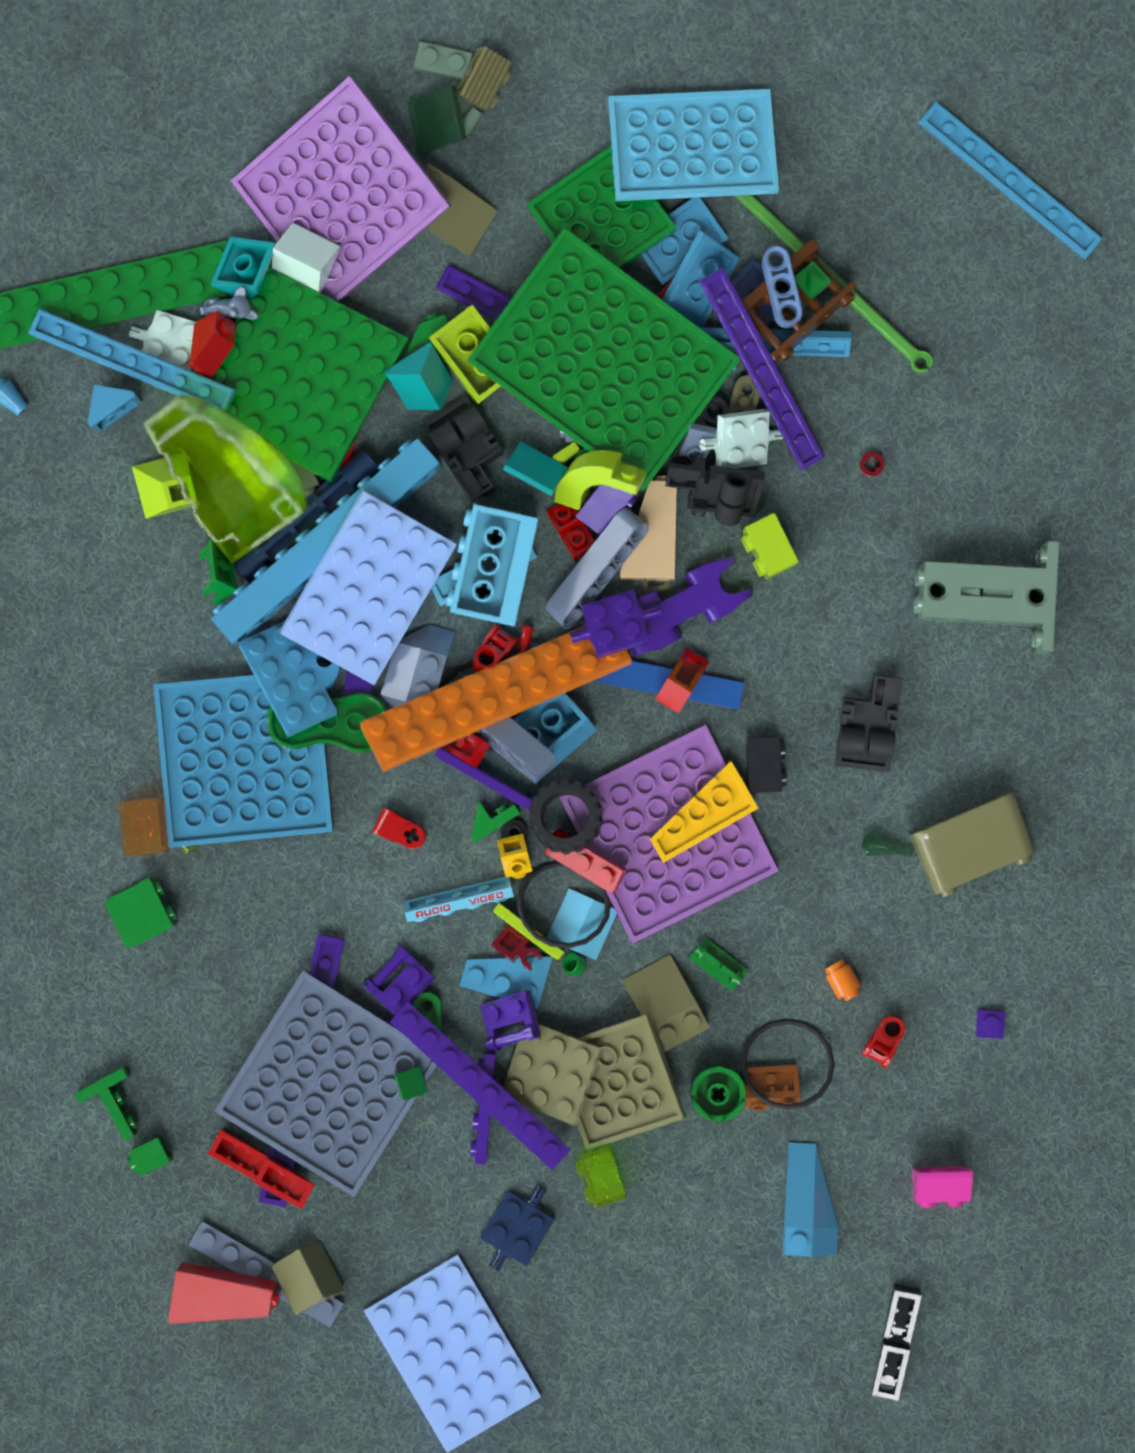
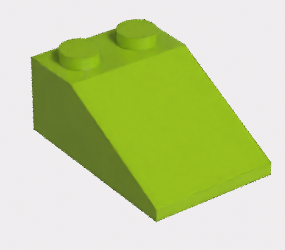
(456, 344)

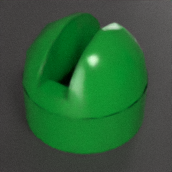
(574, 964)

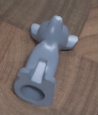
(236, 307)

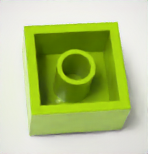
(769, 547)

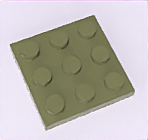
(553, 1073)

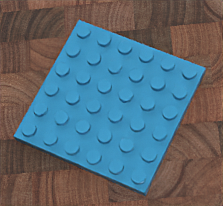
(227, 772)

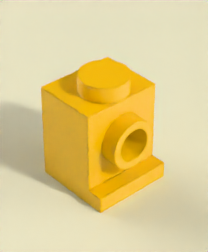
(515, 862)

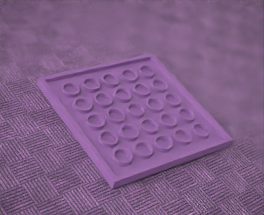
(347, 181)
(637, 805)

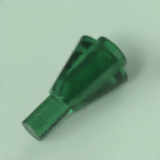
(879, 844)

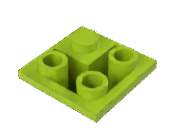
(158, 489)

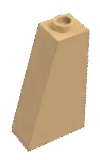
(656, 552)

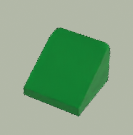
(410, 1083)

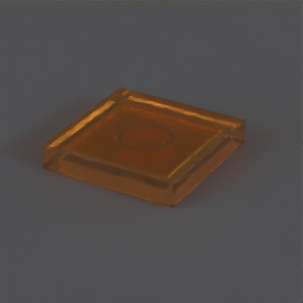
(143, 826)

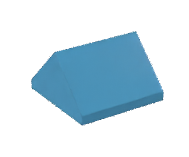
(110, 405)

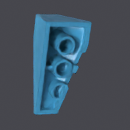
(808, 1213)

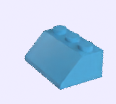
(557, 726)

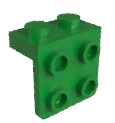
(141, 912)

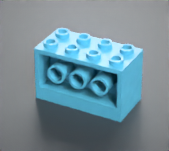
(511, 559)

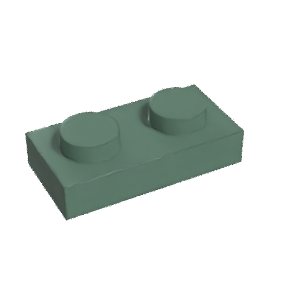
(442, 60)

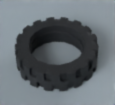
(553, 791)

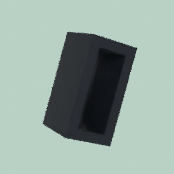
(764, 765)

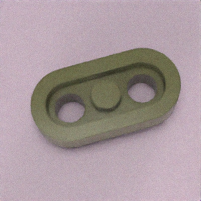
(739, 400)

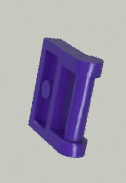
(406, 985)
(508, 1012)

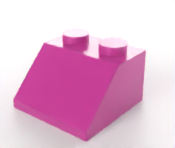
(942, 1184)

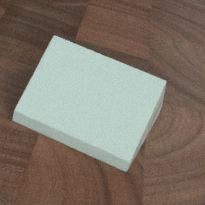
(304, 256)

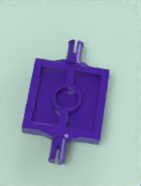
(615, 624)

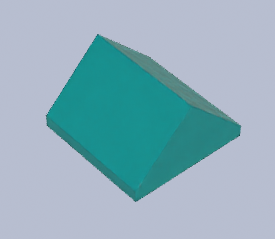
(243, 264)
(421, 380)
(535, 468)

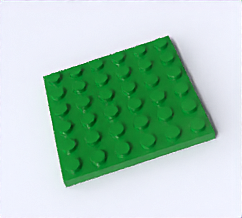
(307, 372)

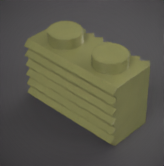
(484, 79)

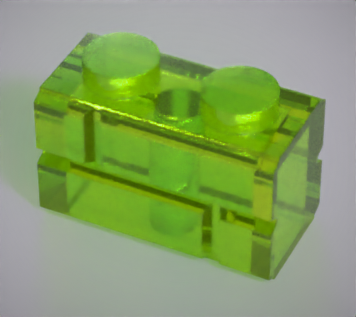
(601, 1176)

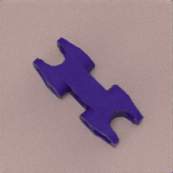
(702, 596)

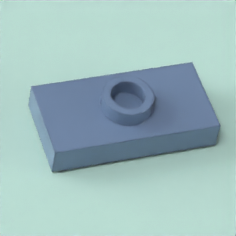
(690, 445)

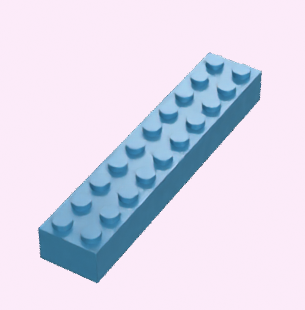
(294, 567)

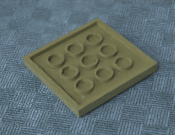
(629, 1086)

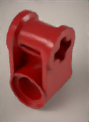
(495, 646)
(394, 828)
(884, 1042)

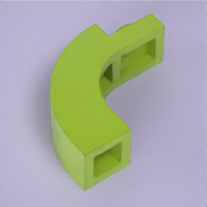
(597, 469)

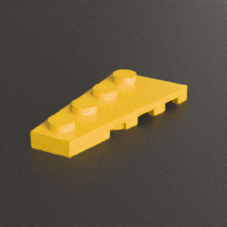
(709, 811)

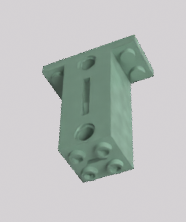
(993, 594)

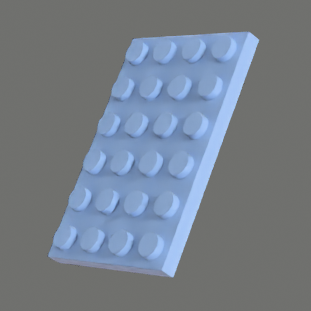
(368, 587)
(452, 1353)

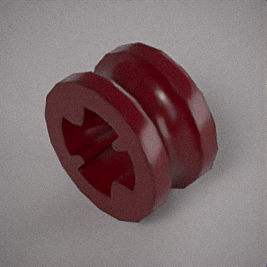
(877, 470)

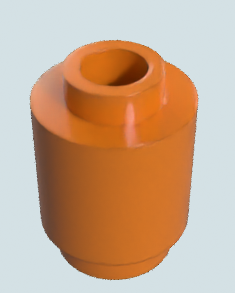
(843, 980)

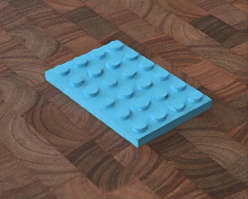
(693, 145)

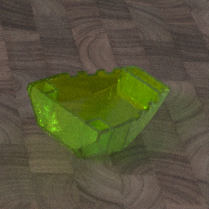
(228, 473)

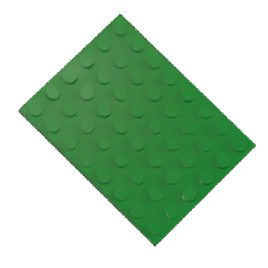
(603, 357)

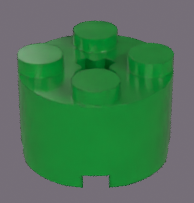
(716, 1108)

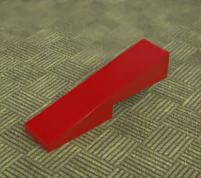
(261, 1167)

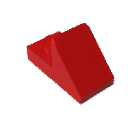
(468, 749)

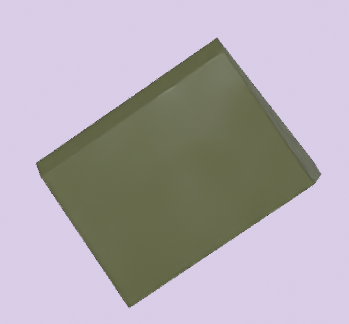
(307, 1278)

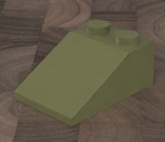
(466, 219)
(666, 997)

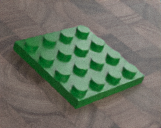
(588, 209)

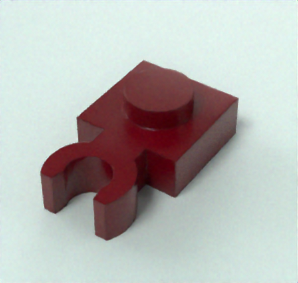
(514, 945)

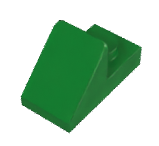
(485, 825)

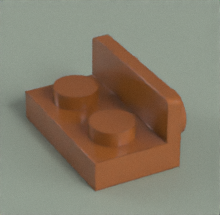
(775, 1083)

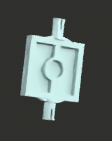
(167, 338)
(742, 439)

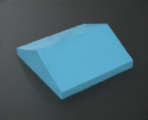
(577, 920)

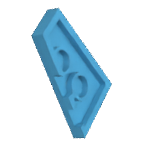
(503, 978)

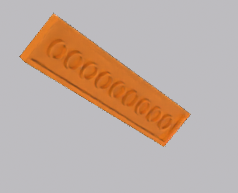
(486, 698)

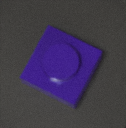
(990, 1024)

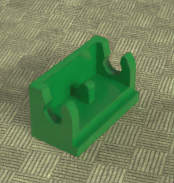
(221, 573)

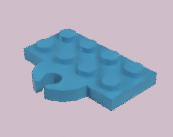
(290, 679)

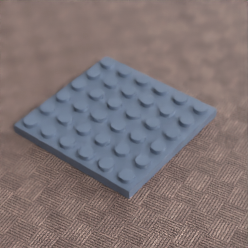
(324, 1084)

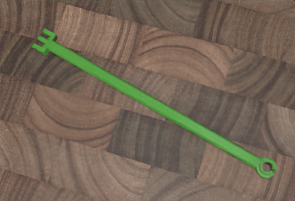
(858, 303)

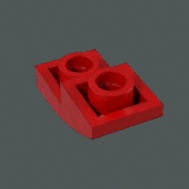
(571, 530)

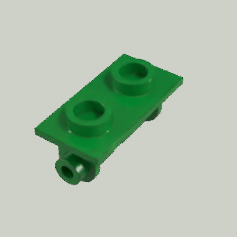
(718, 964)

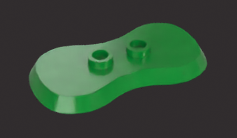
(338, 730)

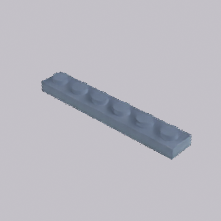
(249, 1262)

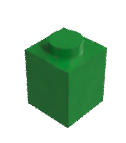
(149, 1156)

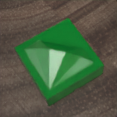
(812, 280)

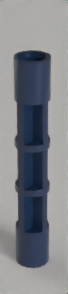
(317, 504)

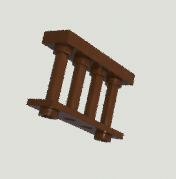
(760, 296)

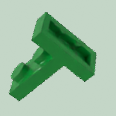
(113, 1101)

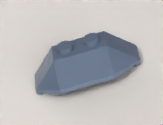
(417, 665)

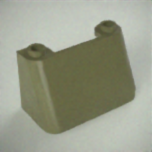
(973, 844)

